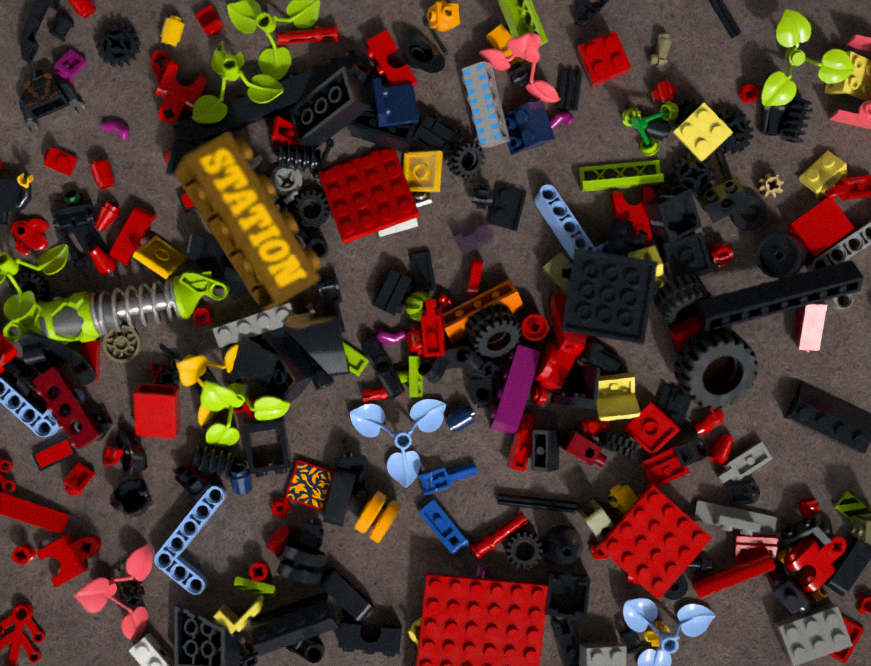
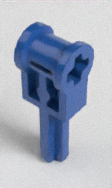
(440, 478)

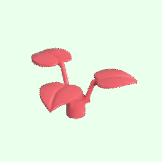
(526, 48)
(95, 593)

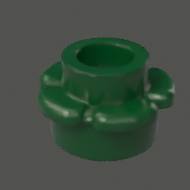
(72, 197)

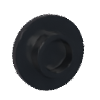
(677, 589)

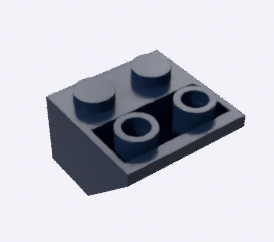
(528, 127)

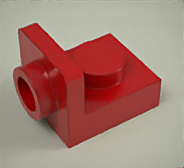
(60, 161)
(77, 480)

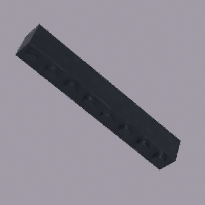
(779, 295)

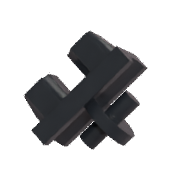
(191, 481)

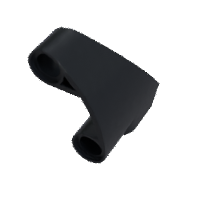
(211, 257)
(321, 339)
(46, 353)
(457, 357)

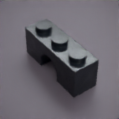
(352, 639)

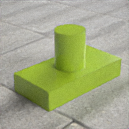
(413, 377)

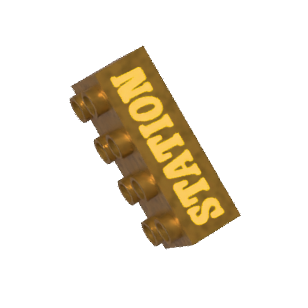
(247, 222)

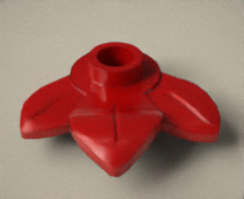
(32, 237)

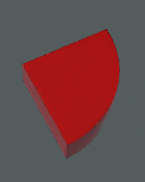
(112, 455)

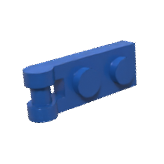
(442, 526)

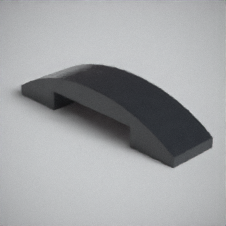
(31, 27)

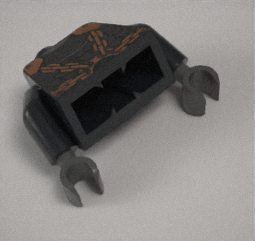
(44, 96)

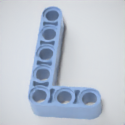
(564, 220)
(26, 404)
(187, 536)

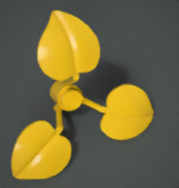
(195, 366)

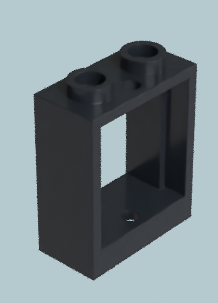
(279, 468)

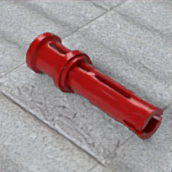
(318, 34)
(491, 540)

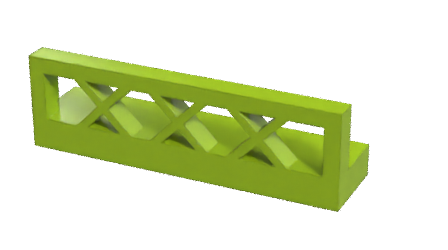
(515, 18)
(624, 182)

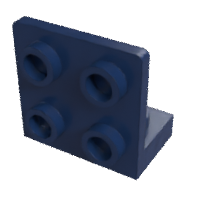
(394, 104)

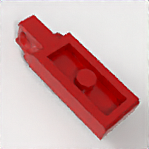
(851, 188)
(432, 330)
(521, 444)

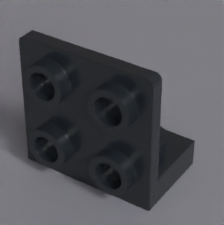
(581, 387)

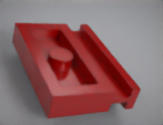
(663, 467)
(752, 546)

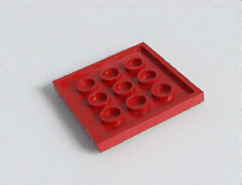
(368, 194)
(654, 541)

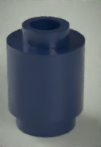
(460, 418)
(240, 479)

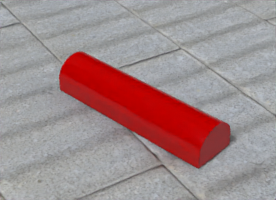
(734, 575)

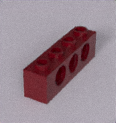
(90, 430)

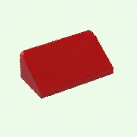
(91, 352)

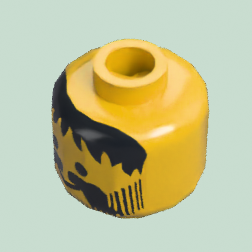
(621, 498)

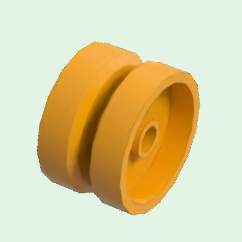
(377, 516)

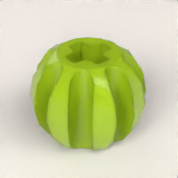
(417, 304)

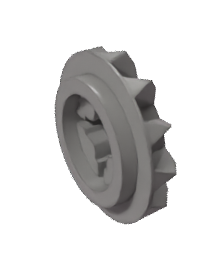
(277, 182)

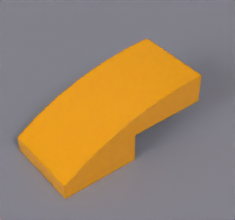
(498, 39)

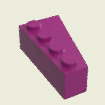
(516, 389)

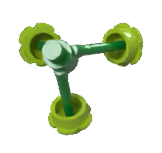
(634, 118)

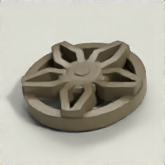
(122, 344)

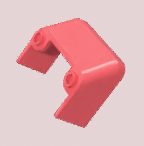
(863, 118)

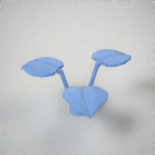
(404, 465)
(641, 612)

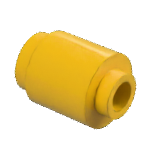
(172, 31)

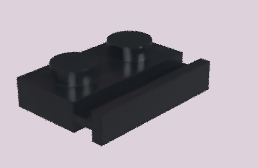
(507, 208)
(674, 404)

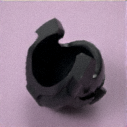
(122, 499)

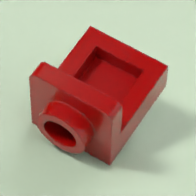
(209, 21)

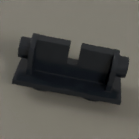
(81, 213)

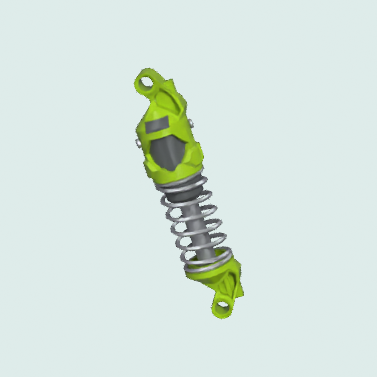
(91, 315)

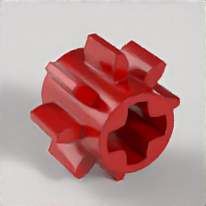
(664, 92)
(720, 254)

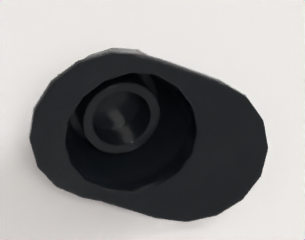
(422, 55)
(133, 457)

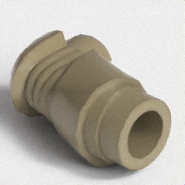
(662, 47)

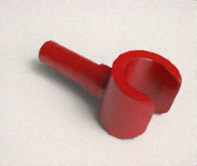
(156, 373)

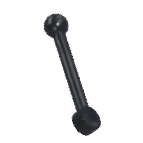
(443, 49)
(330, 144)

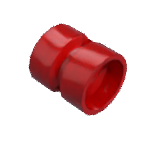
(534, 327)

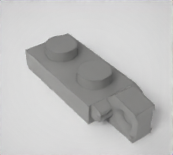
(745, 463)

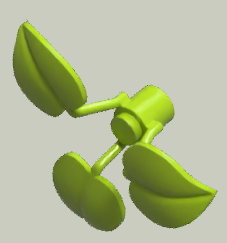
(248, 15)
(791, 31)
(262, 87)
(49, 262)
(216, 397)

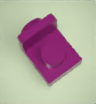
(69, 66)

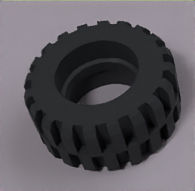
(726, 386)

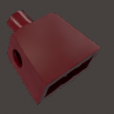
(578, 446)

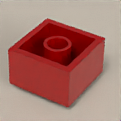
(603, 59)

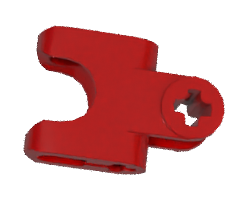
(175, 95)
(636, 214)
(70, 555)
(817, 558)

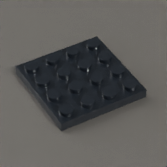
(609, 296)

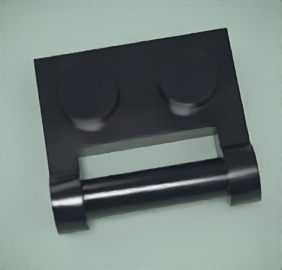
(87, 238)

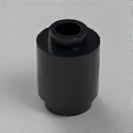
(657, 129)

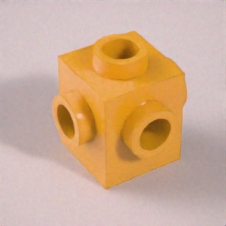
(443, 16)

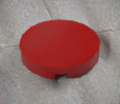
(547, 358)

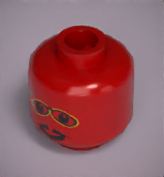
(415, 340)

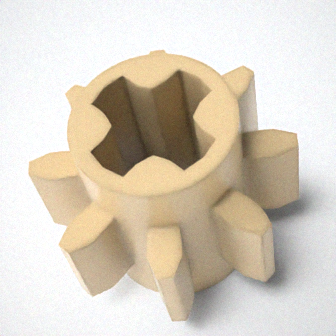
(765, 186)

